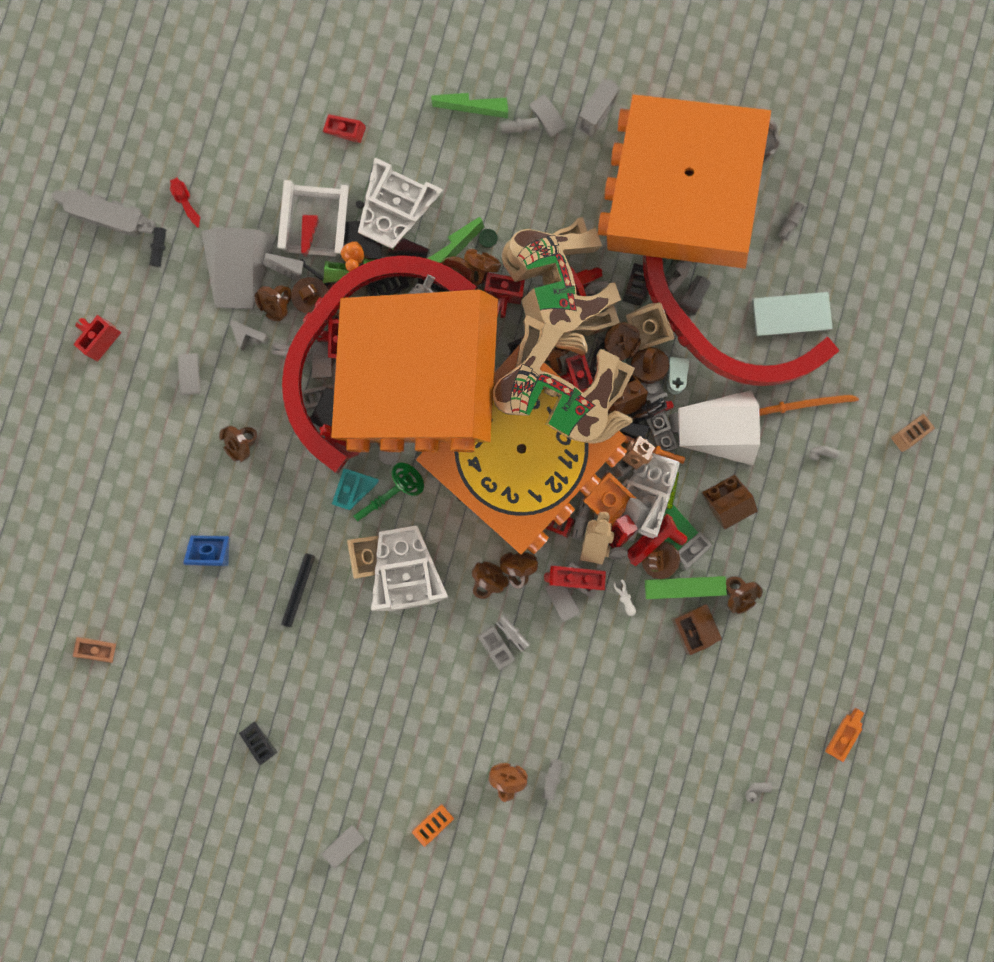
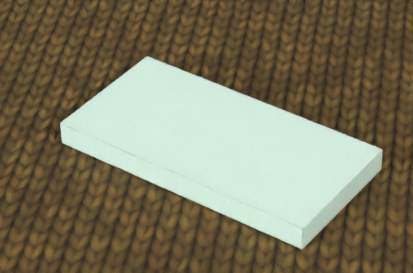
(792, 314)

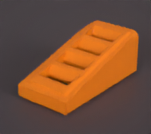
(422, 825)

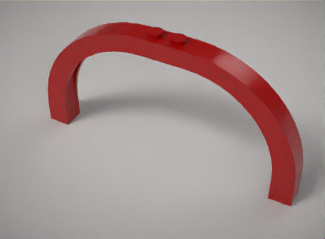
(317, 320)
(723, 365)

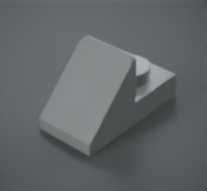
(243, 333)

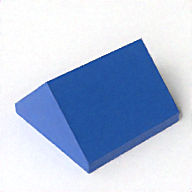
(207, 551)

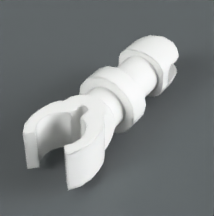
(625, 598)

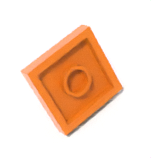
(609, 497)

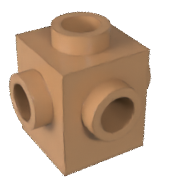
(638, 452)

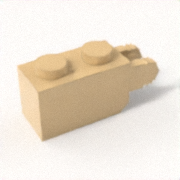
(596, 539)

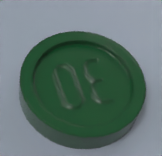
(488, 238)

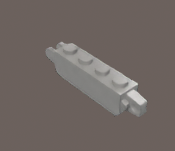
(104, 213)

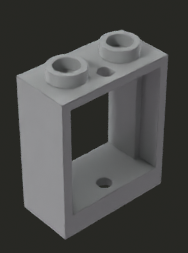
(598, 107)

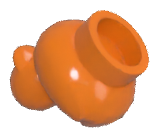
(353, 255)

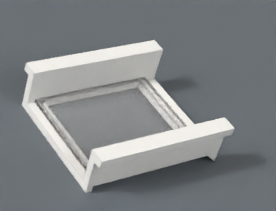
(327, 204)

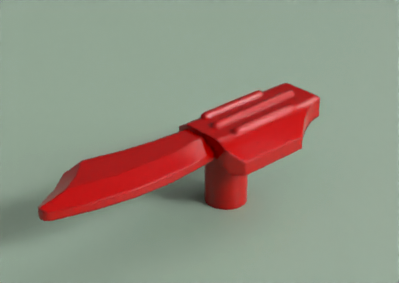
(182, 196)

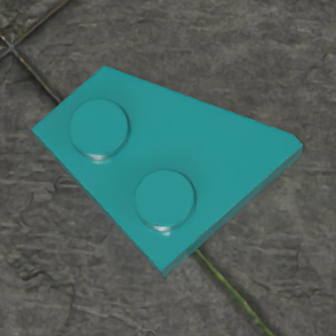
(352, 489)

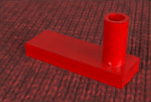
(646, 545)
(576, 578)

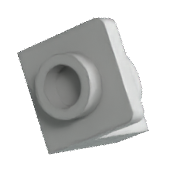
(654, 392)

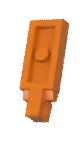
(845, 735)

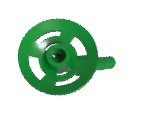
(401, 485)

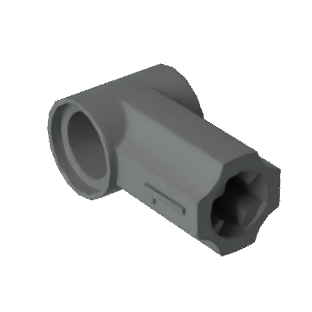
(693, 298)

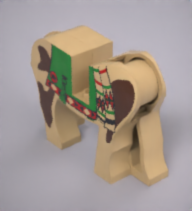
(541, 253)
(575, 413)

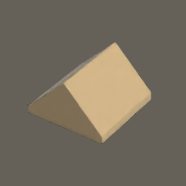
(652, 325)
(363, 556)

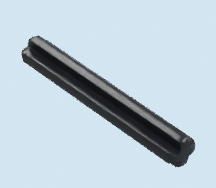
(298, 590)

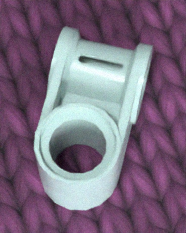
(677, 372)

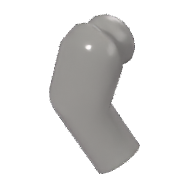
(594, 287)
(815, 452)
(755, 789)

